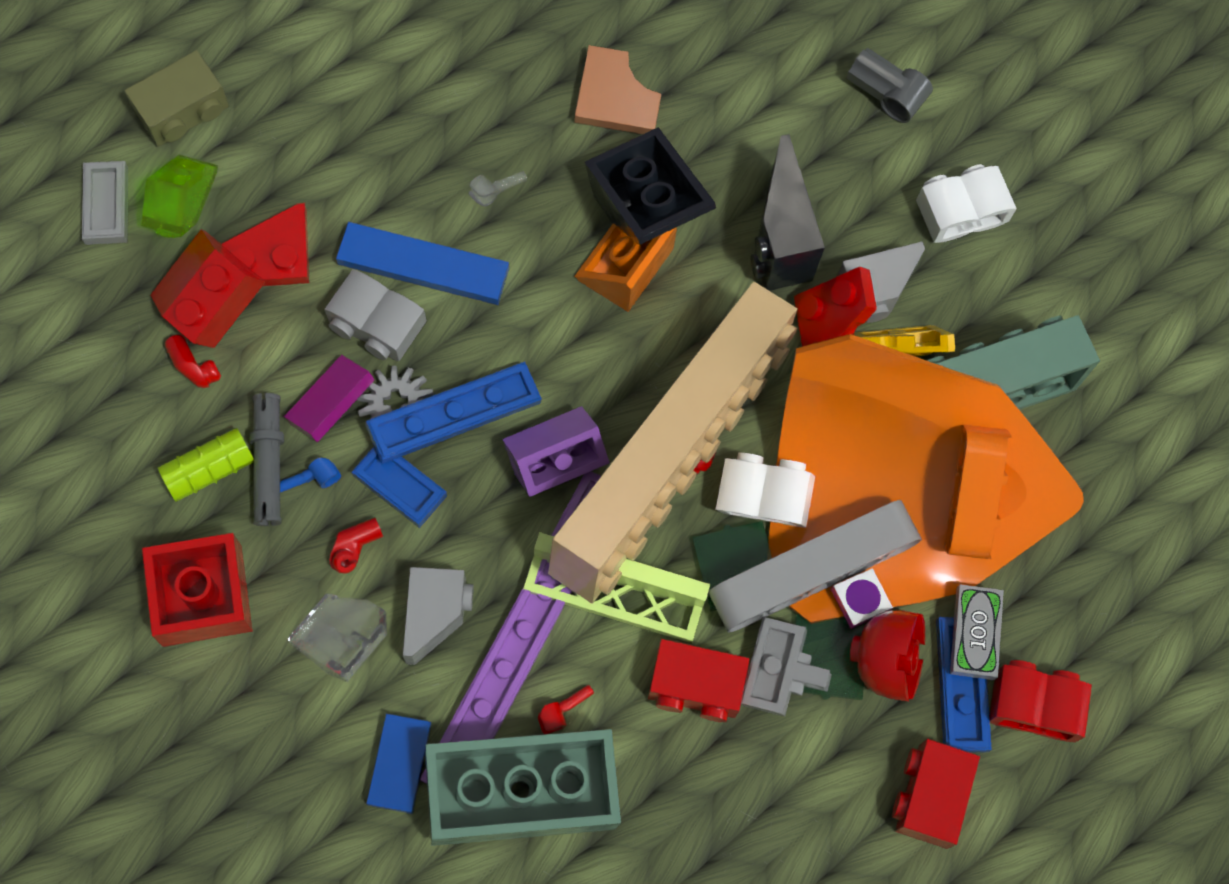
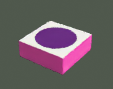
(861, 598)

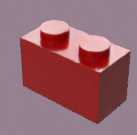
(698, 680)
(935, 793)

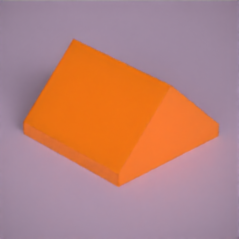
(622, 267)

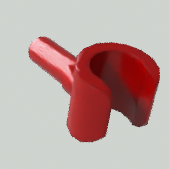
(551, 716)

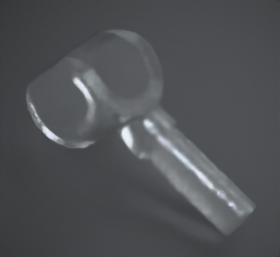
(485, 192)

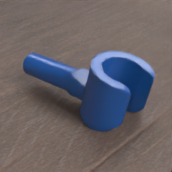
(320, 469)

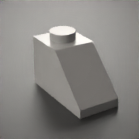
(889, 274)
(434, 609)

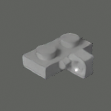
(780, 668)

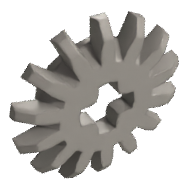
(383, 390)

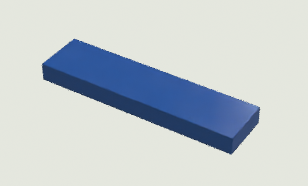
(423, 263)
(453, 412)

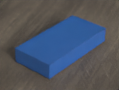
(400, 486)
(399, 763)

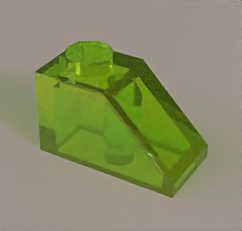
(177, 195)

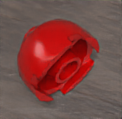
(890, 654)

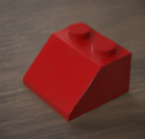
(205, 291)

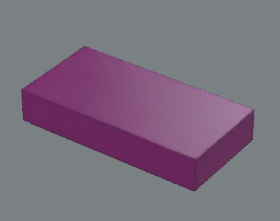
(329, 398)

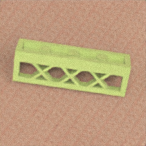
(636, 577)

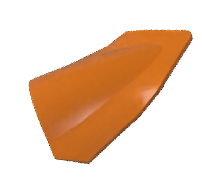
(919, 433)

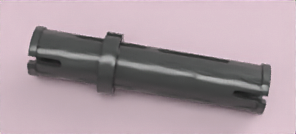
(266, 442)

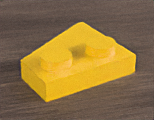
(913, 340)

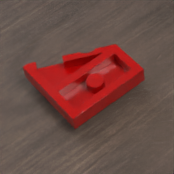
(276, 248)
(835, 306)

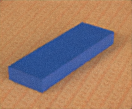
(962, 699)

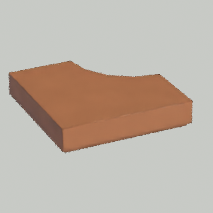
(613, 96)

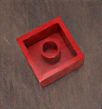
(197, 589)

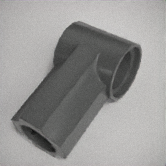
(899, 91)

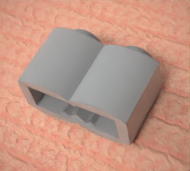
(374, 315)

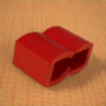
(1040, 702)

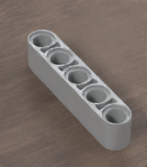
(814, 566)

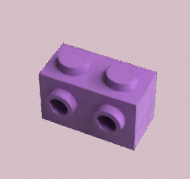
(556, 451)

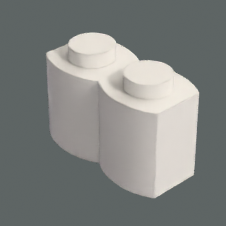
(965, 203)
(766, 491)

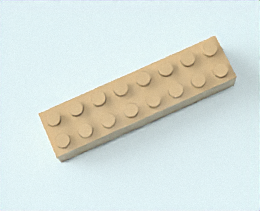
(671, 443)

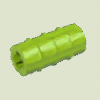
(206, 464)

